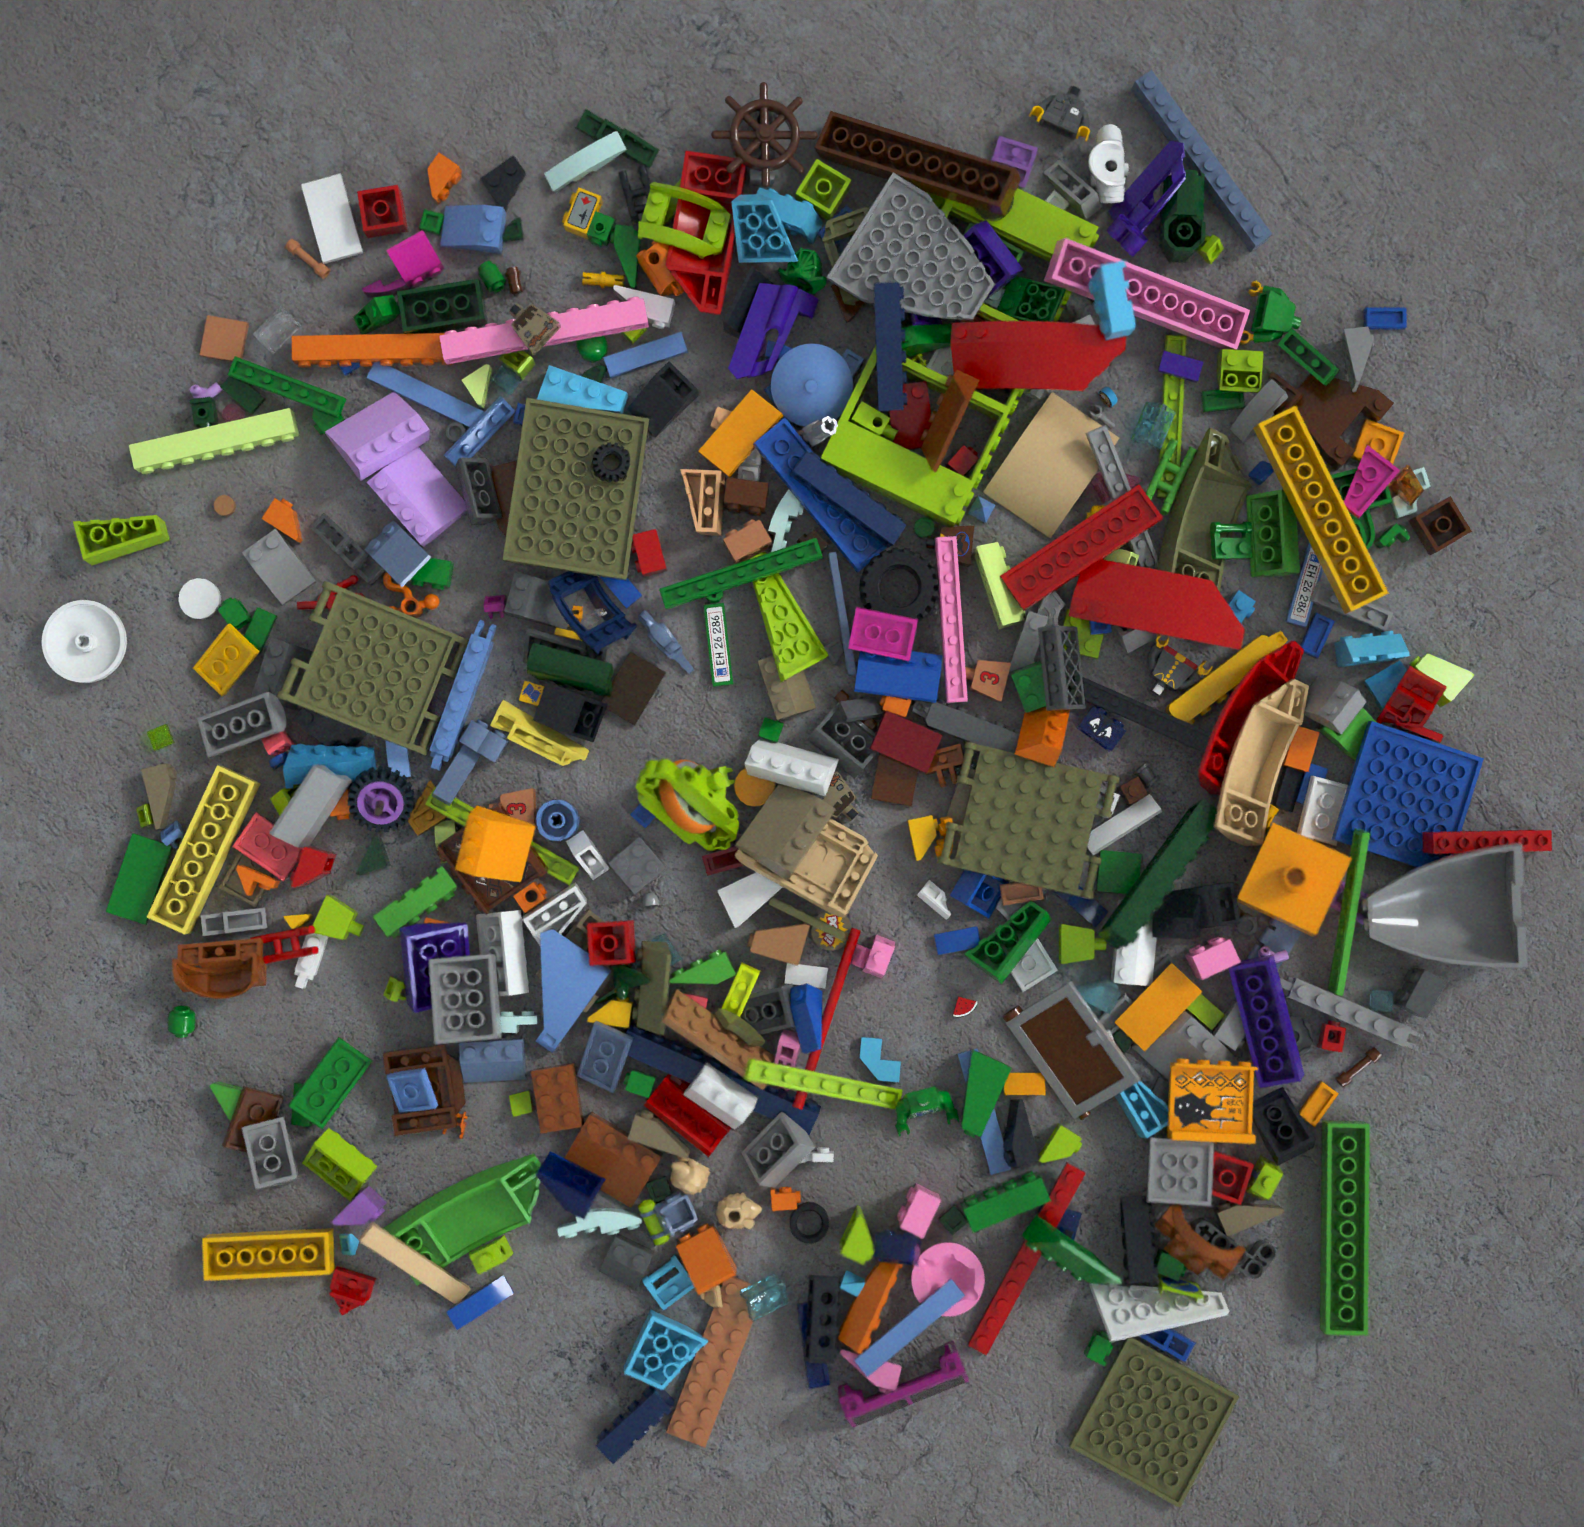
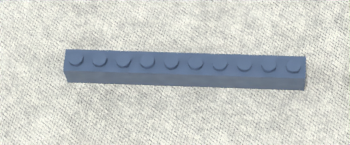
(1200, 158)

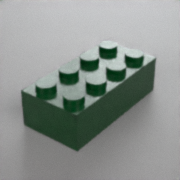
(442, 307)

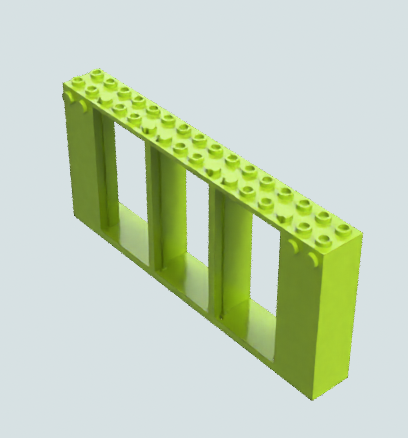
(904, 474)

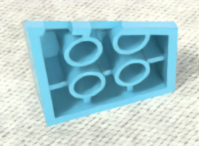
(1370, 649)
(662, 1350)

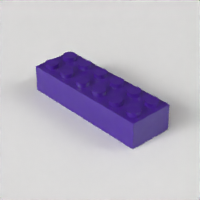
(1266, 1021)

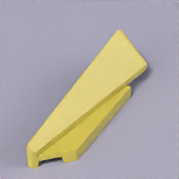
(537, 736)

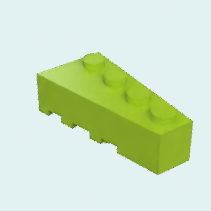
(118, 537)

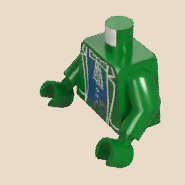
(923, 1103)

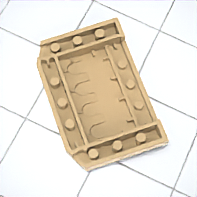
(829, 871)

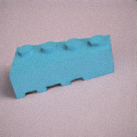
(575, 390)

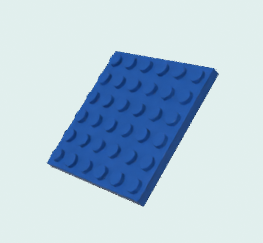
(1405, 789)

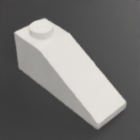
(658, 308)

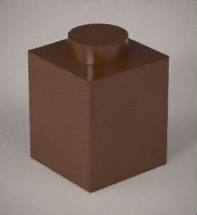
(1132, 790)

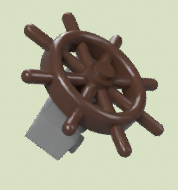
(762, 148)

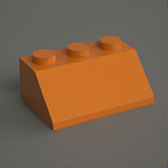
(1042, 735)

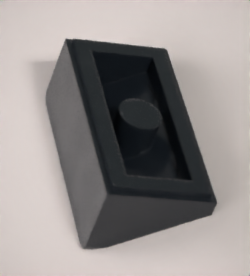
(1288, 789)

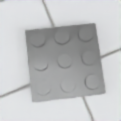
(1180, 1171)

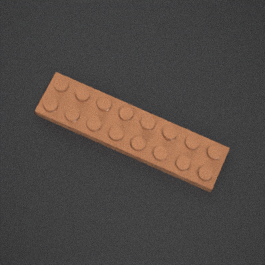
(712, 1366)

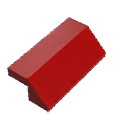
(686, 1116)

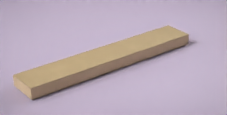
(414, 1263)

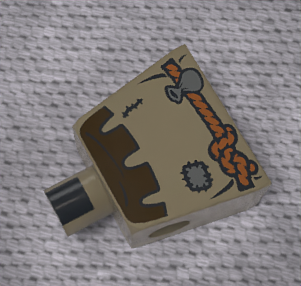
(533, 326)
(840, 797)

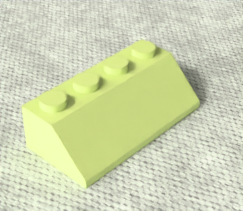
(991, 566)

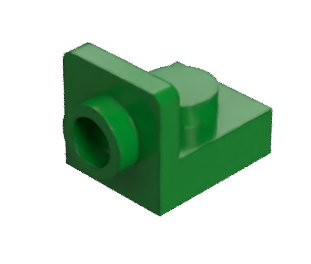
(1389, 535)

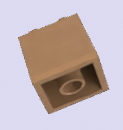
(780, 943)

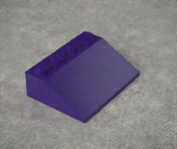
(424, 943)

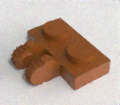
(946, 759)

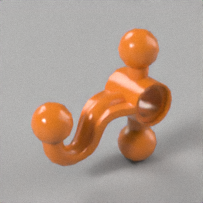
(430, 601)

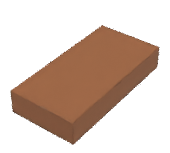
(1019, 893)

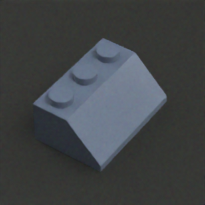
(493, 1060)

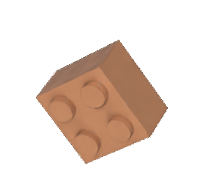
(747, 541)

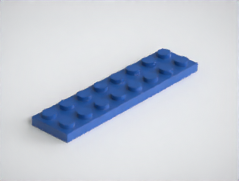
(782, 450)

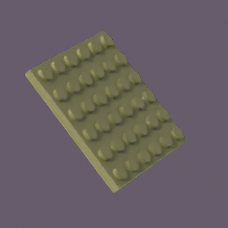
(1154, 1421)

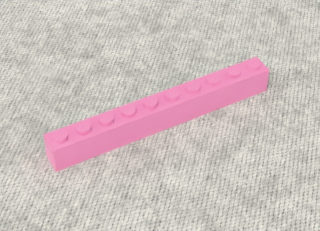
(574, 324)

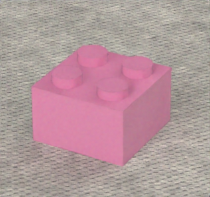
(1212, 958)
(918, 1210)

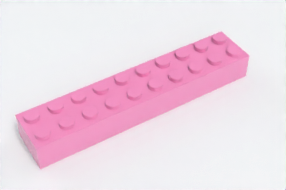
(1152, 296)

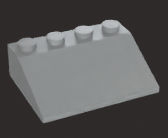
(465, 998)

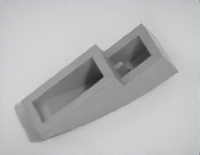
(1258, 410)
(233, 921)

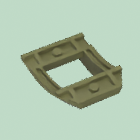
(838, 229)

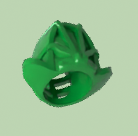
(808, 269)

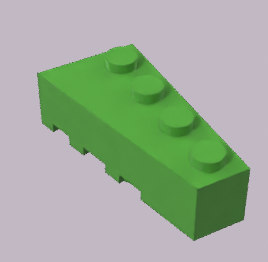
(415, 903)

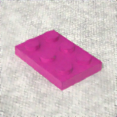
(883, 633)

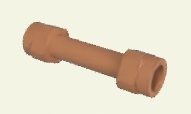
(295, 249)

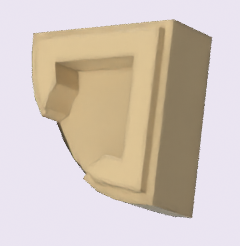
(712, 1297)

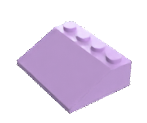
(378, 435)
(418, 496)

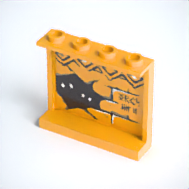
(1210, 1101)

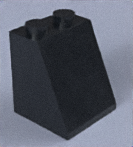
(570, 712)

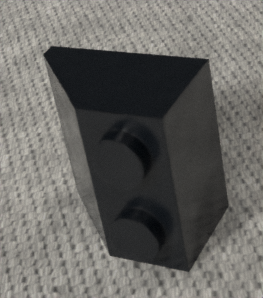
(1177, 917)

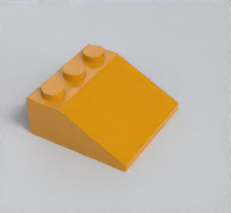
(495, 845)

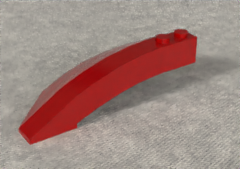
(1032, 354)
(1260, 681)

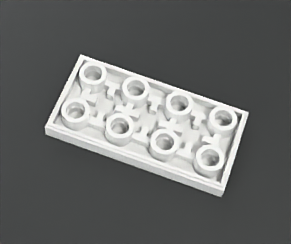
(332, 218)

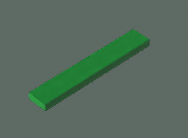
(286, 387)

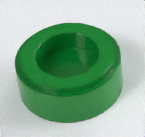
(924, 527)

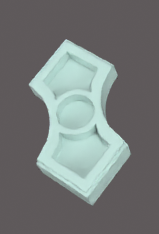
(1399, 506)

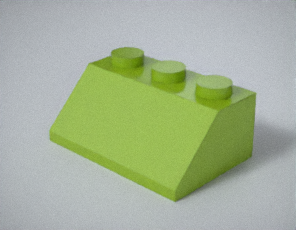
(339, 1164)
(856, 1239)

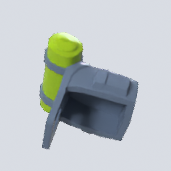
(667, 1217)

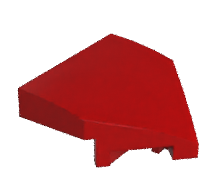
(350, 1288)

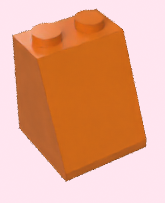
(706, 1258)

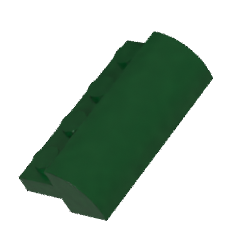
(570, 669)

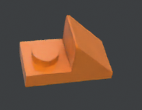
(250, 878)

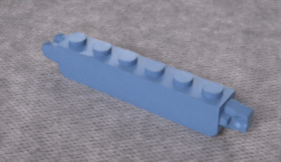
(461, 696)

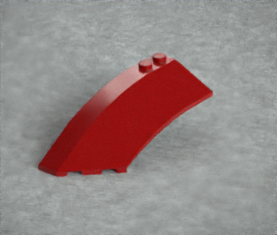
(705, 278)
(1156, 603)

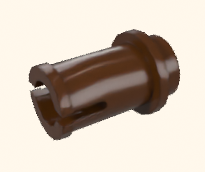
(514, 280)

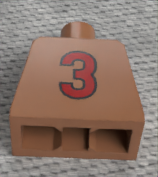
(988, 678)
(520, 805)

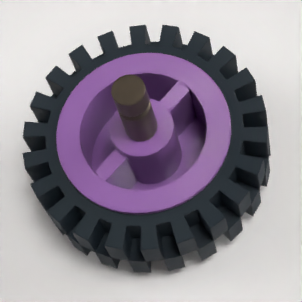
(381, 799)

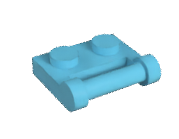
(671, 1289)

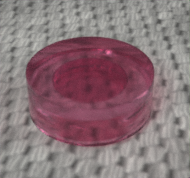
(232, 412)

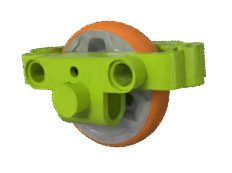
(689, 802)

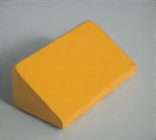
(1024, 1084)

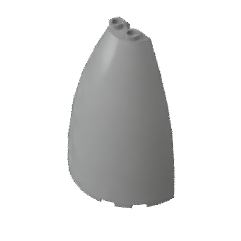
(1455, 909)

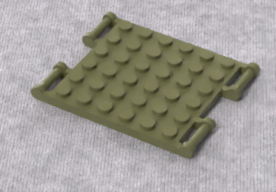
(374, 668)
(1028, 821)

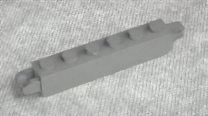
(1349, 1012)

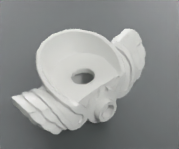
(1108, 148)

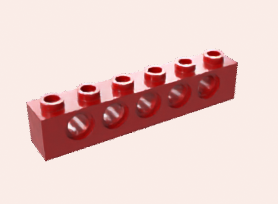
(1472, 840)

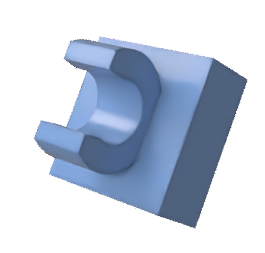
(171, 833)

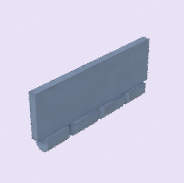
(1279, 939)

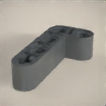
(1247, 1258)

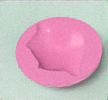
(948, 1262)

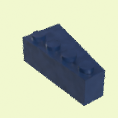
(634, 1423)

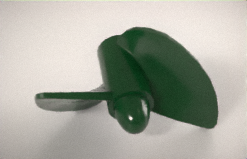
(624, 979)

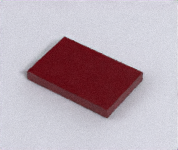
(906, 742)

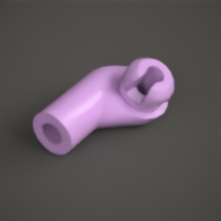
(200, 392)
(1279, 956)

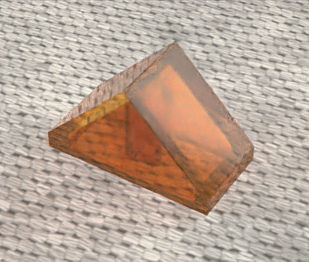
(1406, 485)

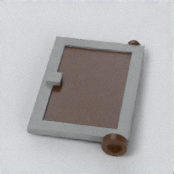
(1071, 1050)

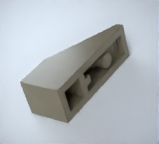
(160, 790)
(1238, 1217)

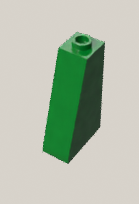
(982, 1090)

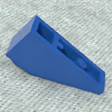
(807, 1016)

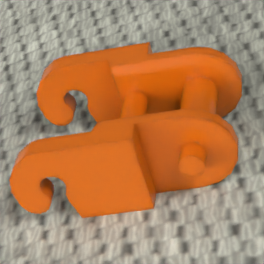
(462, 1125)

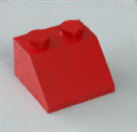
(611, 942)

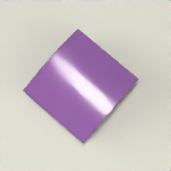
(1015, 155)

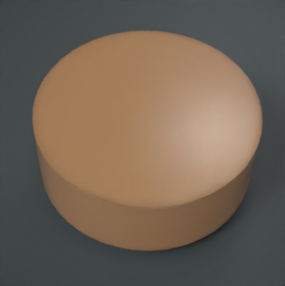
(224, 505)

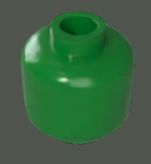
(181, 1021)

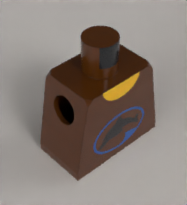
(964, 538)

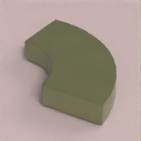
(740, 1027)

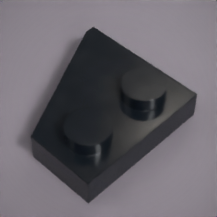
(504, 181)

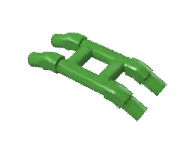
(1179, 471)

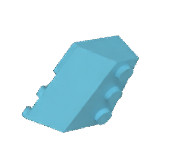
(760, 231)

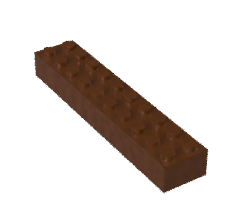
(918, 161)

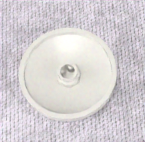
(84, 641)

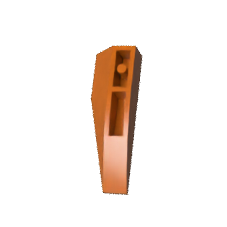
(866, 1307)

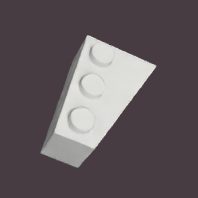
(555, 912)

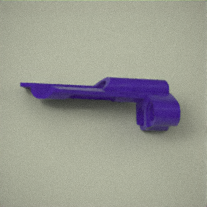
(1138, 207)
(771, 309)

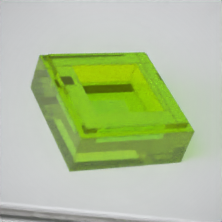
(160, 737)

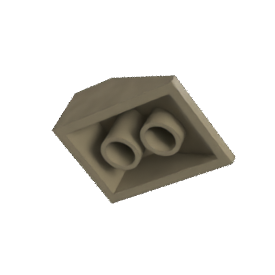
(656, 1134)

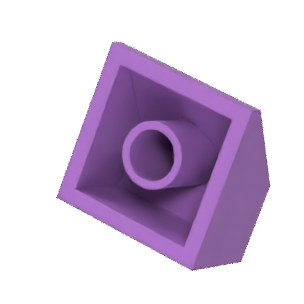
(364, 1207)

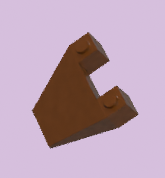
(1332, 409)

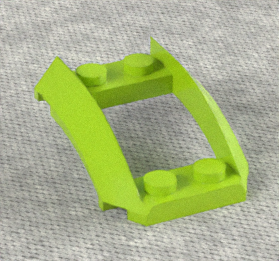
(654, 215)

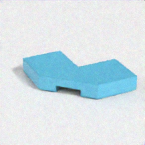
(882, 1069)

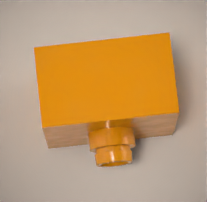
(1293, 879)

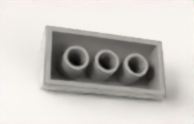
(242, 723)

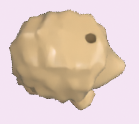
(689, 1175)
(737, 1211)

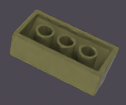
(652, 997)

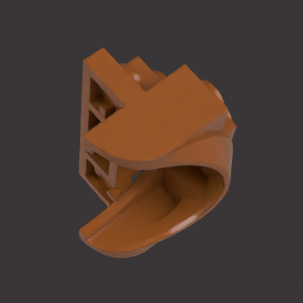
(223, 967)
(1192, 1248)

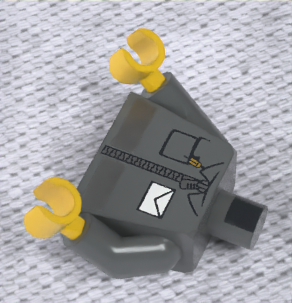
(1064, 114)

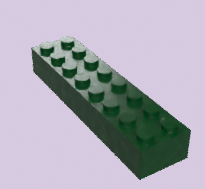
(1159, 875)

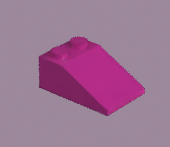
(415, 259)

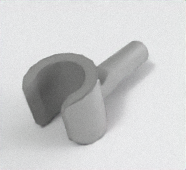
(1102, 417)

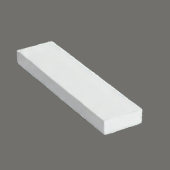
(1122, 824)

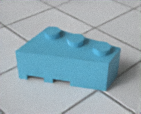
(795, 215)

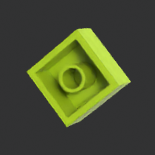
(823, 189)

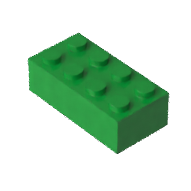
(1005, 1201)

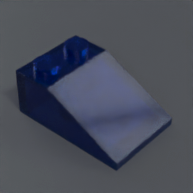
(570, 1184)

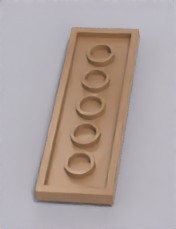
(707, 1032)

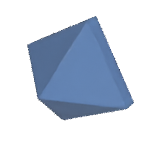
(981, 509)

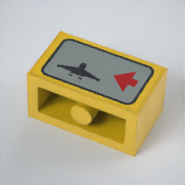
(581, 212)

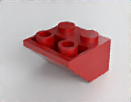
(312, 866)

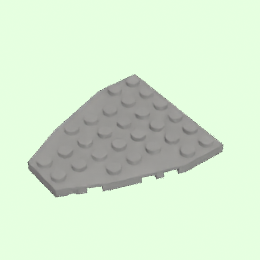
(917, 246)

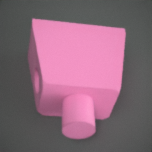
(879, 956)

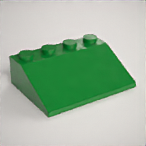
(1067, 1253)

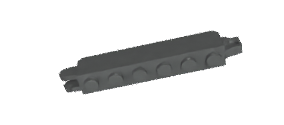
(965, 726)

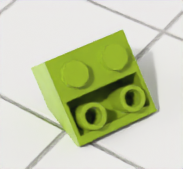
(1239, 370)

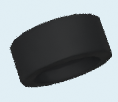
(809, 1239)

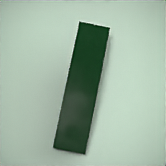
(637, 148)

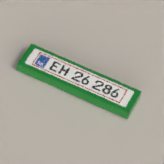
(718, 644)

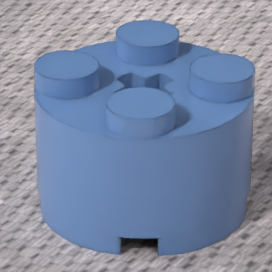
(545, 820)

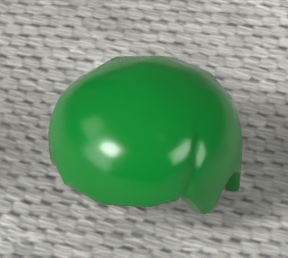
(592, 348)

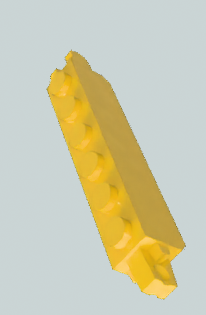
(1223, 678)

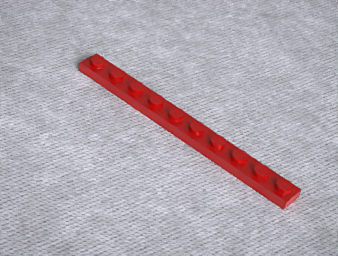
(1024, 1262)

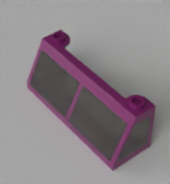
(862, 1410)

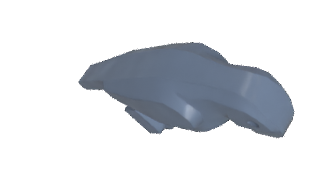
(664, 640)

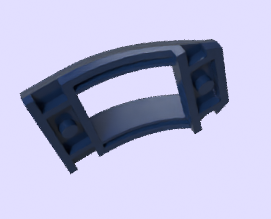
(603, 634)

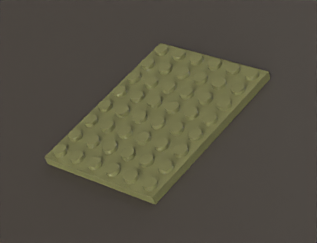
(559, 506)

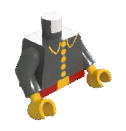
(1172, 669)

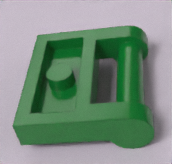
(1231, 547)

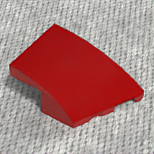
(1412, 700)

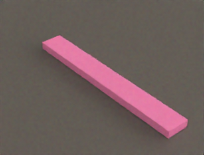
(951, 619)

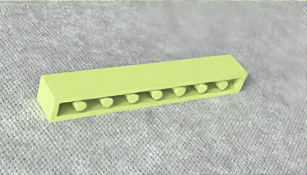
(214, 440)

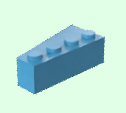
(339, 759)

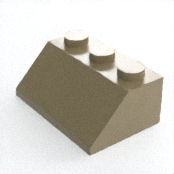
(789, 696)

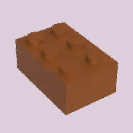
(557, 1097)

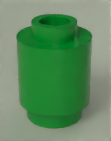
(491, 276)

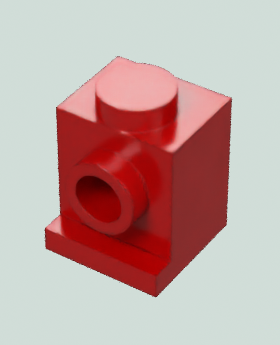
(1337, 1041)

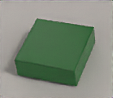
(431, 222)

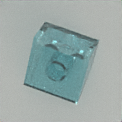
(1100, 994)

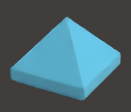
(348, 1243)

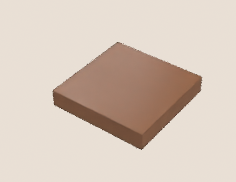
(223, 338)

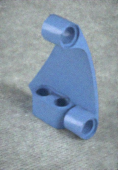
(566, 985)

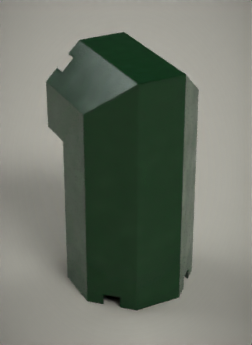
(1182, 218)

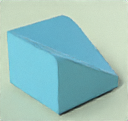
(852, 1283)

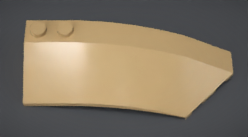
(1257, 763)

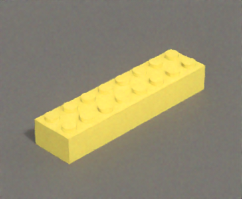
(203, 850)

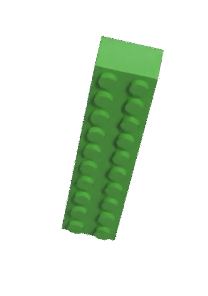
(1344, 1227)

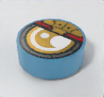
(1108, 397)

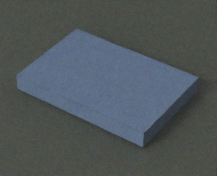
(604, 1056)

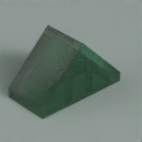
(375, 858)

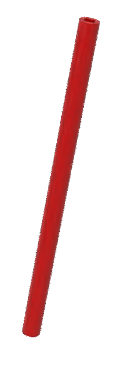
(830, 1007)

